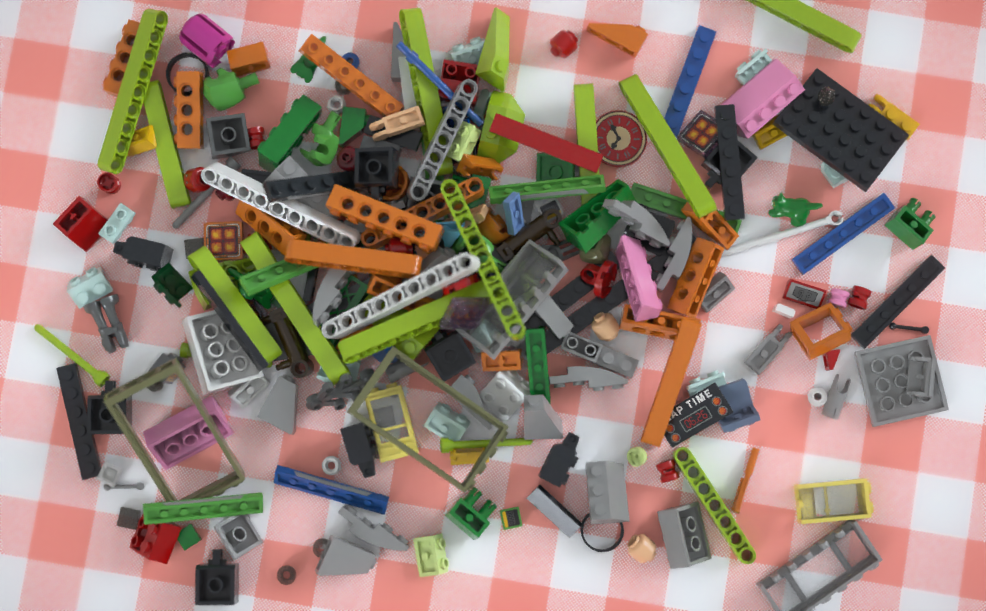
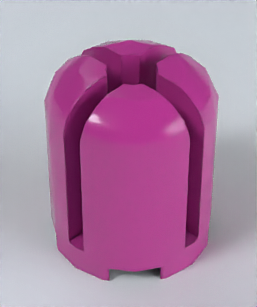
(206, 39)

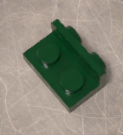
(171, 284)

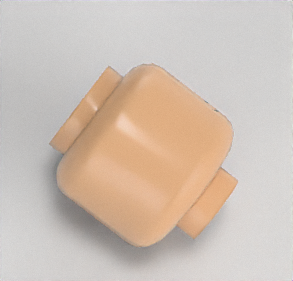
(605, 326)
(641, 548)

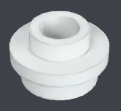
(333, 99)
(817, 403)
(326, 469)

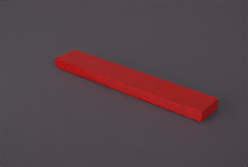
(546, 143)

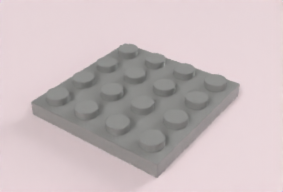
(884, 381)

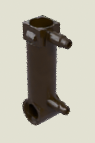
(534, 231)
(291, 343)

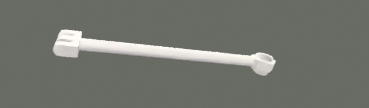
(785, 233)

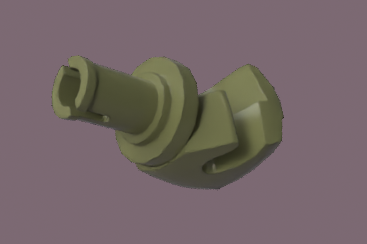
(599, 252)

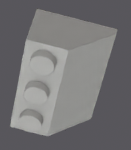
(606, 492)
(684, 535)

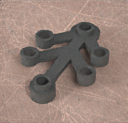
(340, 391)

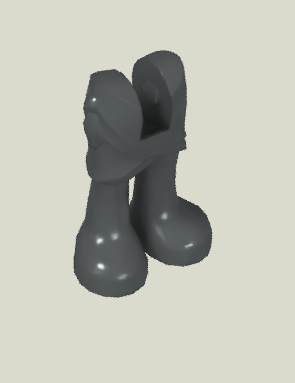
(116, 329)

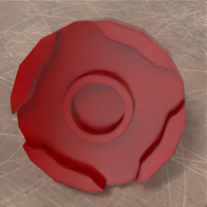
(602, 277)
(460, 284)

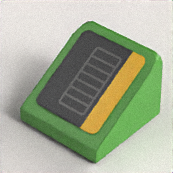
(511, 518)

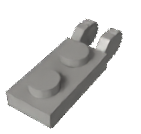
(766, 351)

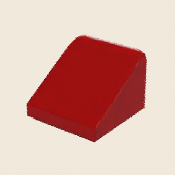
(830, 359)

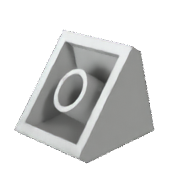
(238, 535)

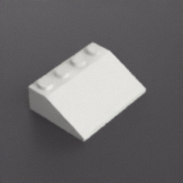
(217, 354)

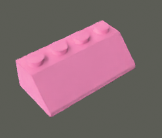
(763, 97)
(638, 279)
(185, 434)

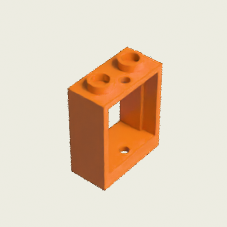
(835, 340)

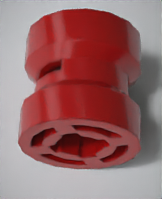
(255, 136)
(105, 181)
(859, 297)
(669, 475)

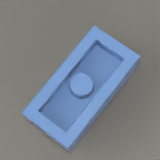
(513, 213)

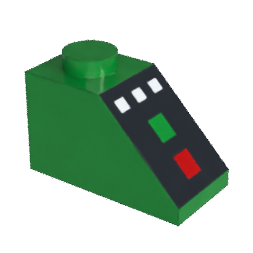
(352, 124)

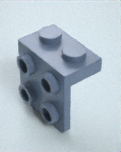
(740, 401)

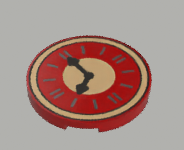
(620, 138)

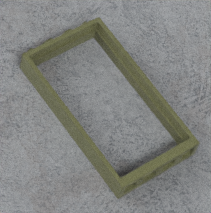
(113, 397)
(490, 449)

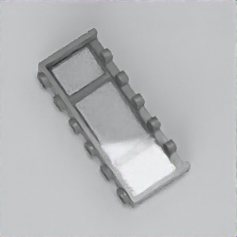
(529, 281)
(821, 570)

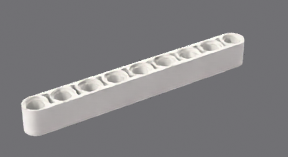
(287, 213)
(409, 296)

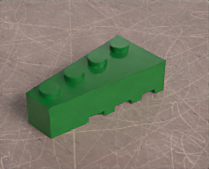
(288, 133)
(592, 220)

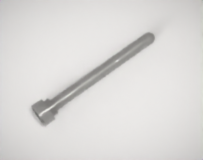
(230, 162)

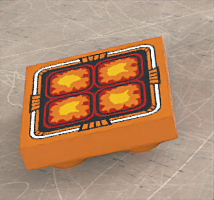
(224, 240)

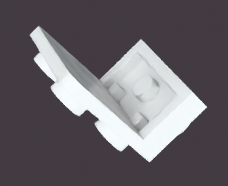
(505, 393)

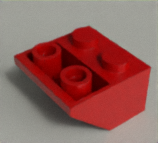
(456, 72)
(81, 223)
(155, 540)

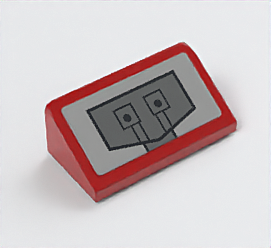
(804, 294)

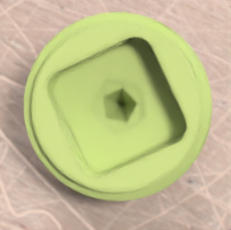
(637, 456)

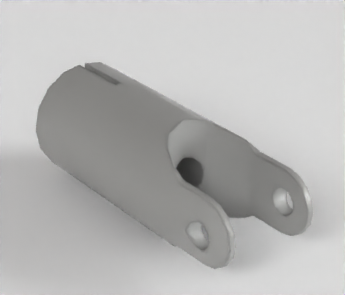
(399, 370)
(835, 399)

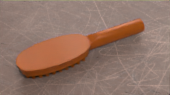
(742, 488)

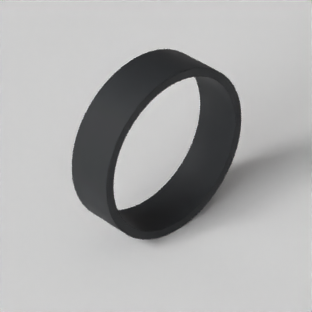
(178, 57)
(602, 550)

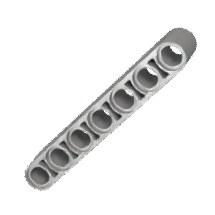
(449, 134)

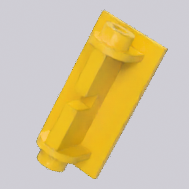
(466, 455)

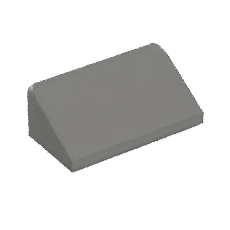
(718, 289)

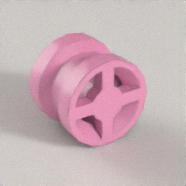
(838, 298)

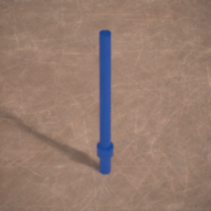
(412, 57)

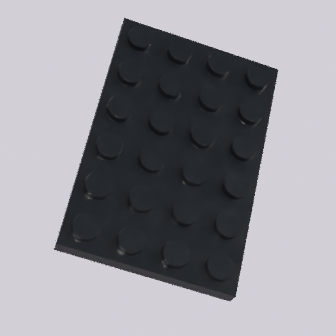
(842, 134)

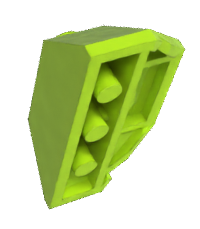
(490, 143)

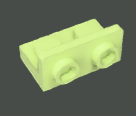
(464, 141)
(431, 555)

